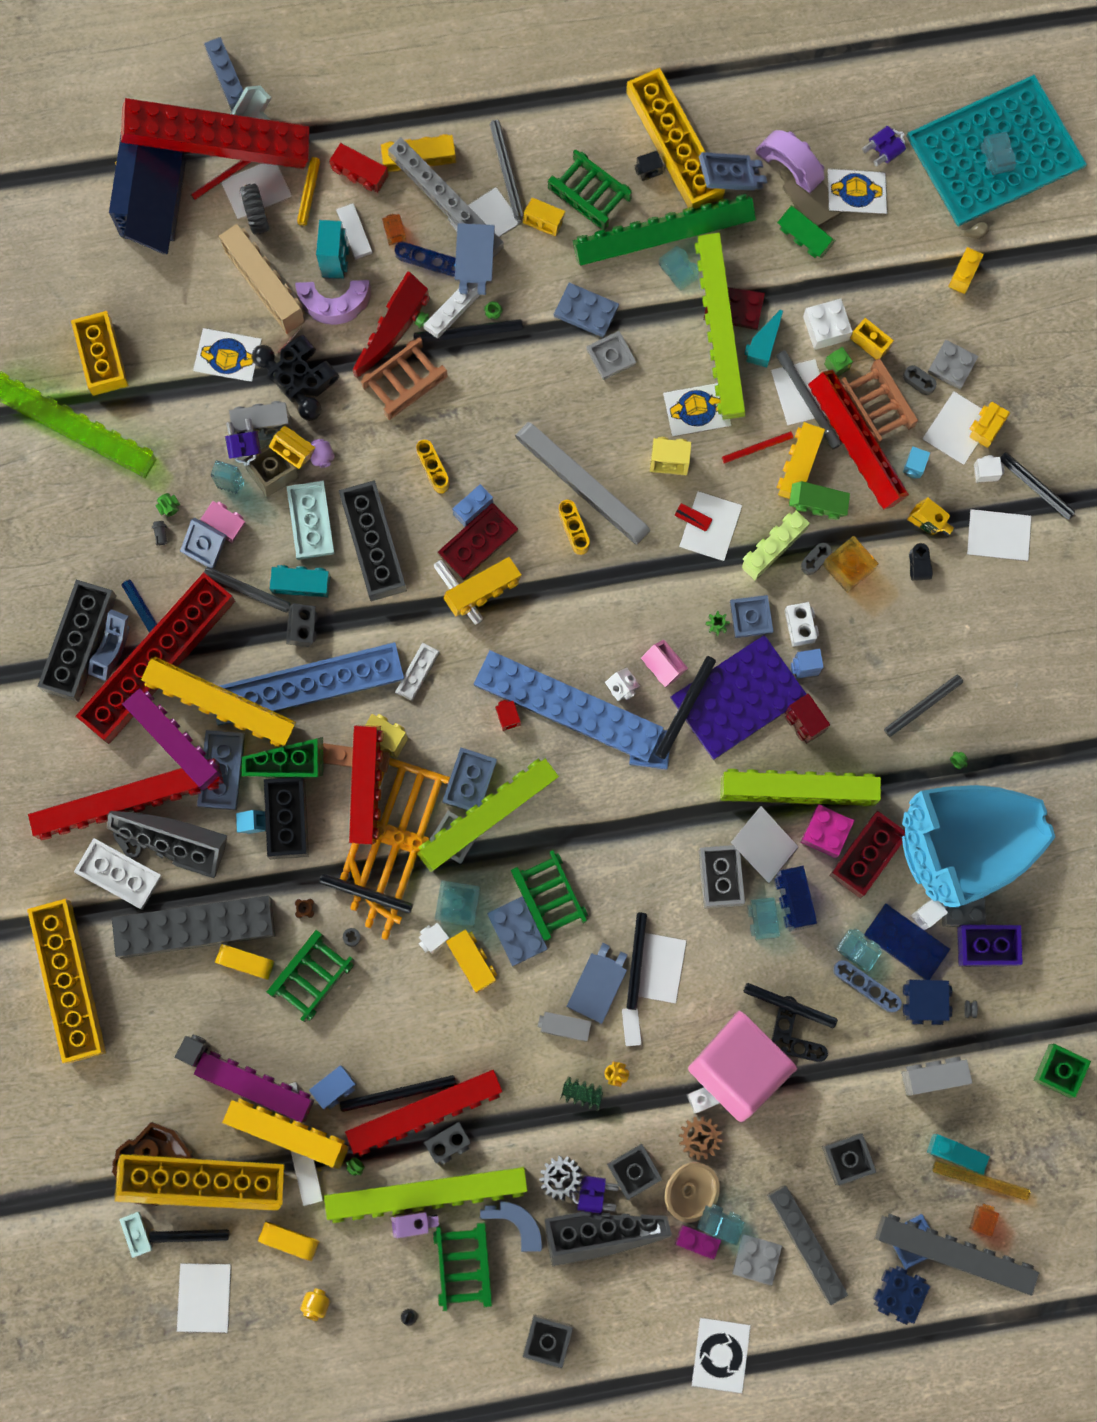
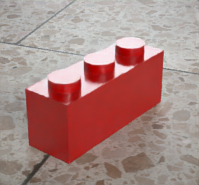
(358, 168)

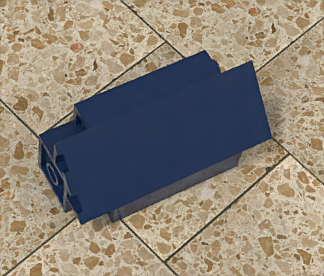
(147, 194)

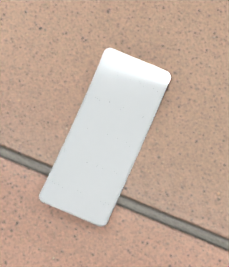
(631, 1027)

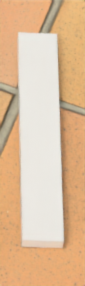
(306, 1173)

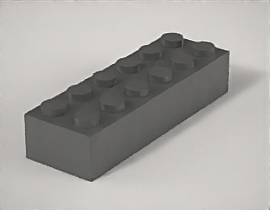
(372, 540)
(77, 640)

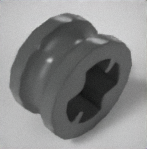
(357, 935)
(970, 1009)

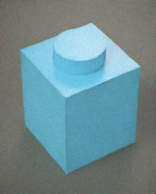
(916, 463)
(251, 821)

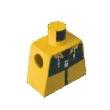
(930, 517)

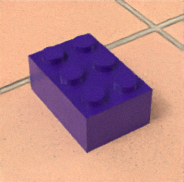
(989, 945)

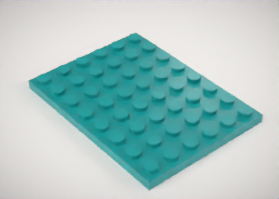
(958, 168)

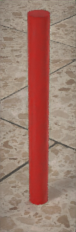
(220, 178)
(757, 447)

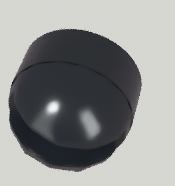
(413, 1318)

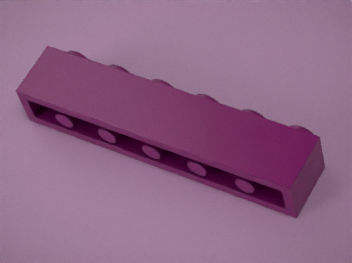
(171, 739)
(253, 1086)

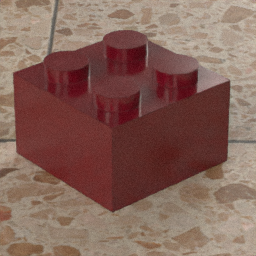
(807, 719)

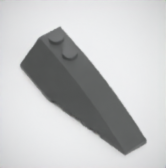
(182, 842)
(593, 1236)

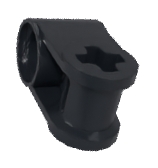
(920, 566)

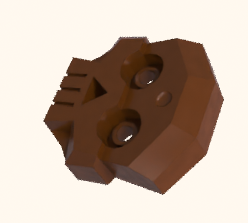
(161, 1142)

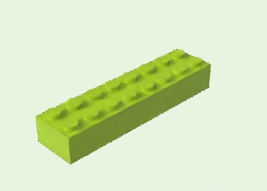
(800, 788)
(488, 814)

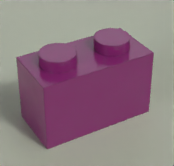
(697, 1242)

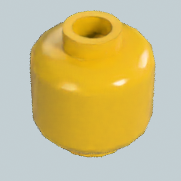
(315, 1305)

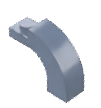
(111, 647)
(521, 1218)

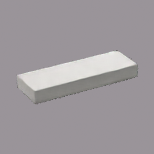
(354, 230)
(417, 672)

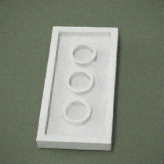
(118, 873)

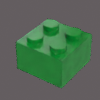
(1062, 1070)

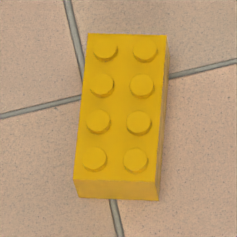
(99, 353)

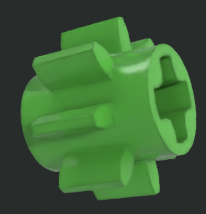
(167, 505)
(718, 628)

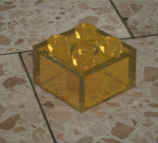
(850, 564)

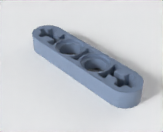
(866, 987)

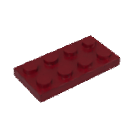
(477, 541)

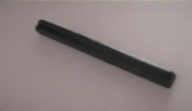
(472, 330)
(685, 707)
(398, 1093)

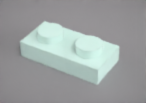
(135, 1234)

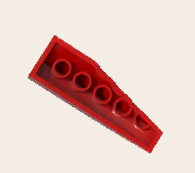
(402, 310)

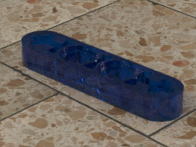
(427, 261)

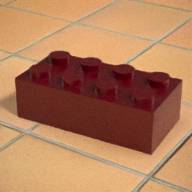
(868, 854)

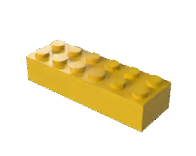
(284, 1134)

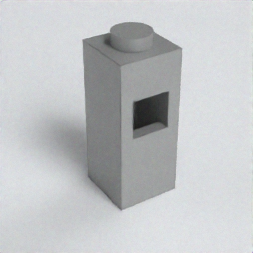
(564, 1026)

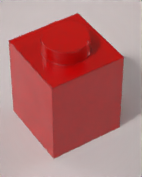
(507, 715)

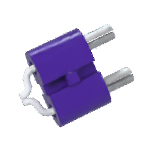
(886, 144)
(243, 443)
(592, 1195)

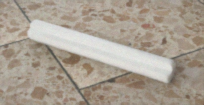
(451, 582)

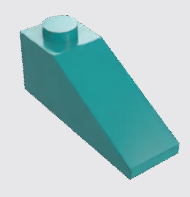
(762, 343)
(958, 1154)

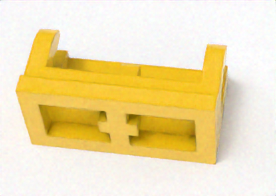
(543, 216)

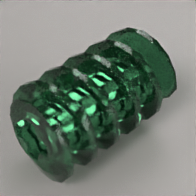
(582, 1093)

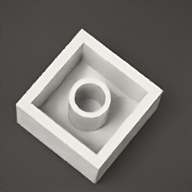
(827, 324)

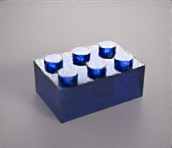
(795, 898)

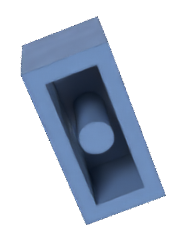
(472, 505)
(807, 664)
(333, 1087)

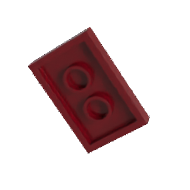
(744, 307)

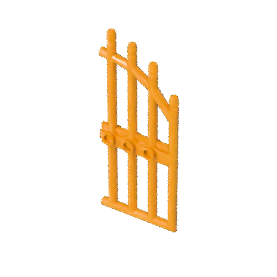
(397, 838)

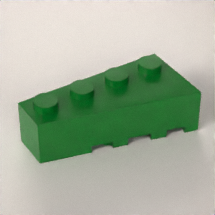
(294, 760)

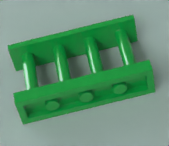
(583, 206)
(538, 911)
(290, 973)
(481, 1274)

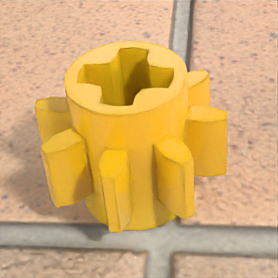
(616, 1074)

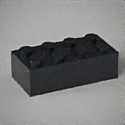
(286, 818)

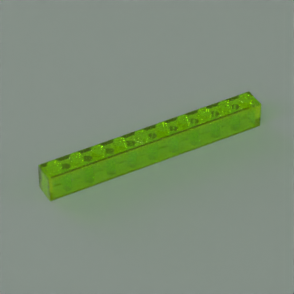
(75, 426)

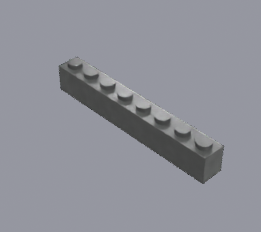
(956, 1255)

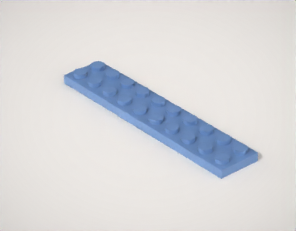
(321, 679)
(568, 706)

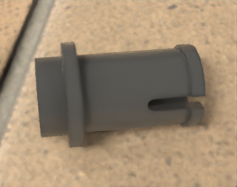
(160, 533)

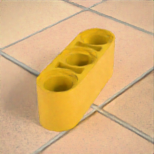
(432, 458)
(574, 535)
(244, 961)
(288, 1241)

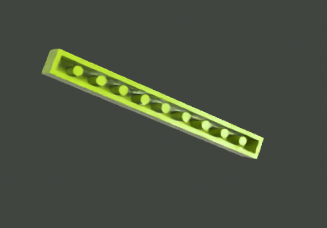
(721, 326)
(425, 1193)

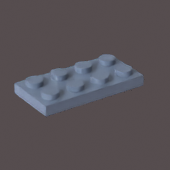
(228, 751)

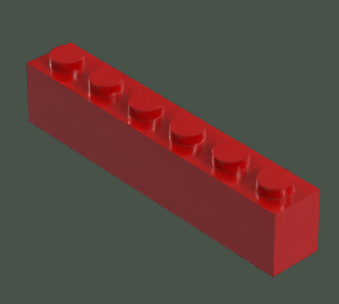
(365, 784)

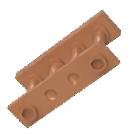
(421, 385)
(888, 388)

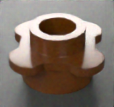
(309, 908)

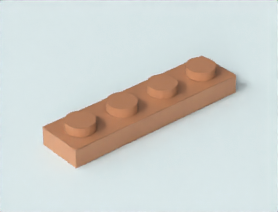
(342, 756)

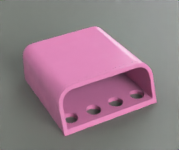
(742, 1067)

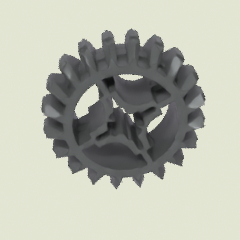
(254, 209)

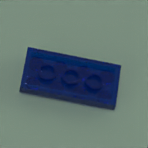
(906, 942)

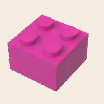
(827, 831)

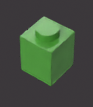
(838, 362)

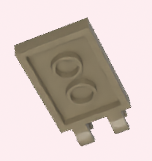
(813, 204)

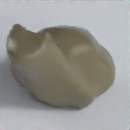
(977, 231)

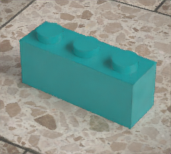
(300, 581)

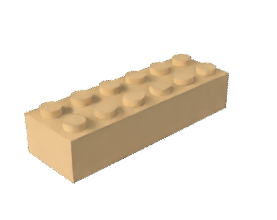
(262, 279)

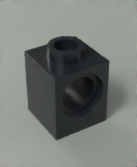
(649, 165)

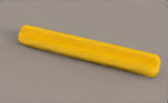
(308, 191)

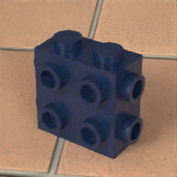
(927, 1001)
(901, 1294)

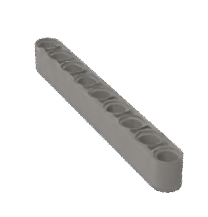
(582, 483)

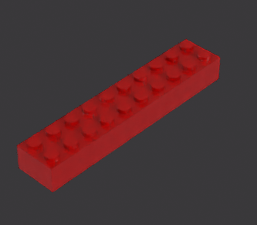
(214, 133)
(169, 641)

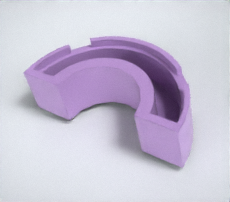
(795, 156)
(334, 310)

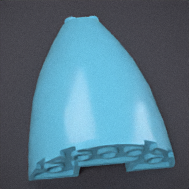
(972, 840)

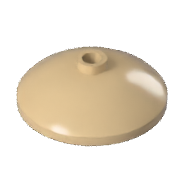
(701, 1190)

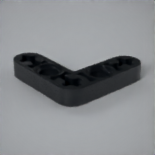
(785, 1035)

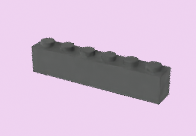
(807, 1245)

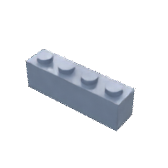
(224, 71)

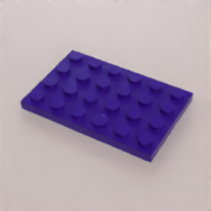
(741, 697)

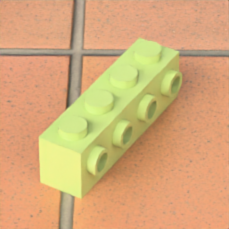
(774, 546)

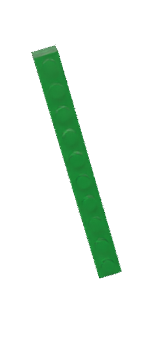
(664, 230)

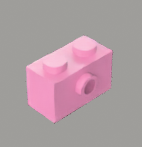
(223, 520)
(664, 663)

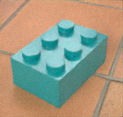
(332, 249)

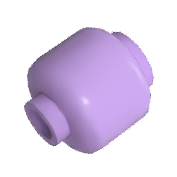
(322, 454)

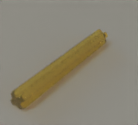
(981, 1180)

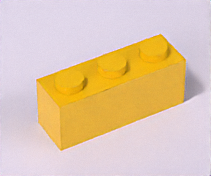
(472, 960)

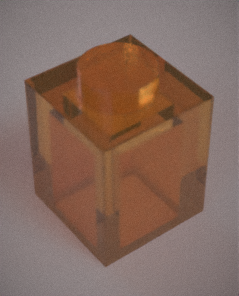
(394, 229)
(984, 1219)

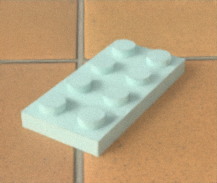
(310, 520)

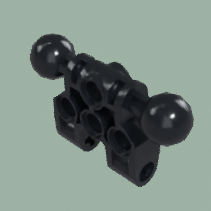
(285, 370)

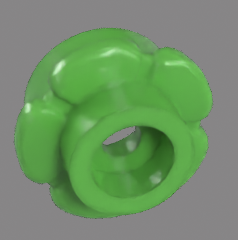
(489, 307)
(422, 319)
(959, 760)
(355, 1166)

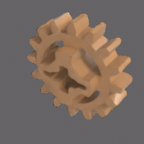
(702, 1147)

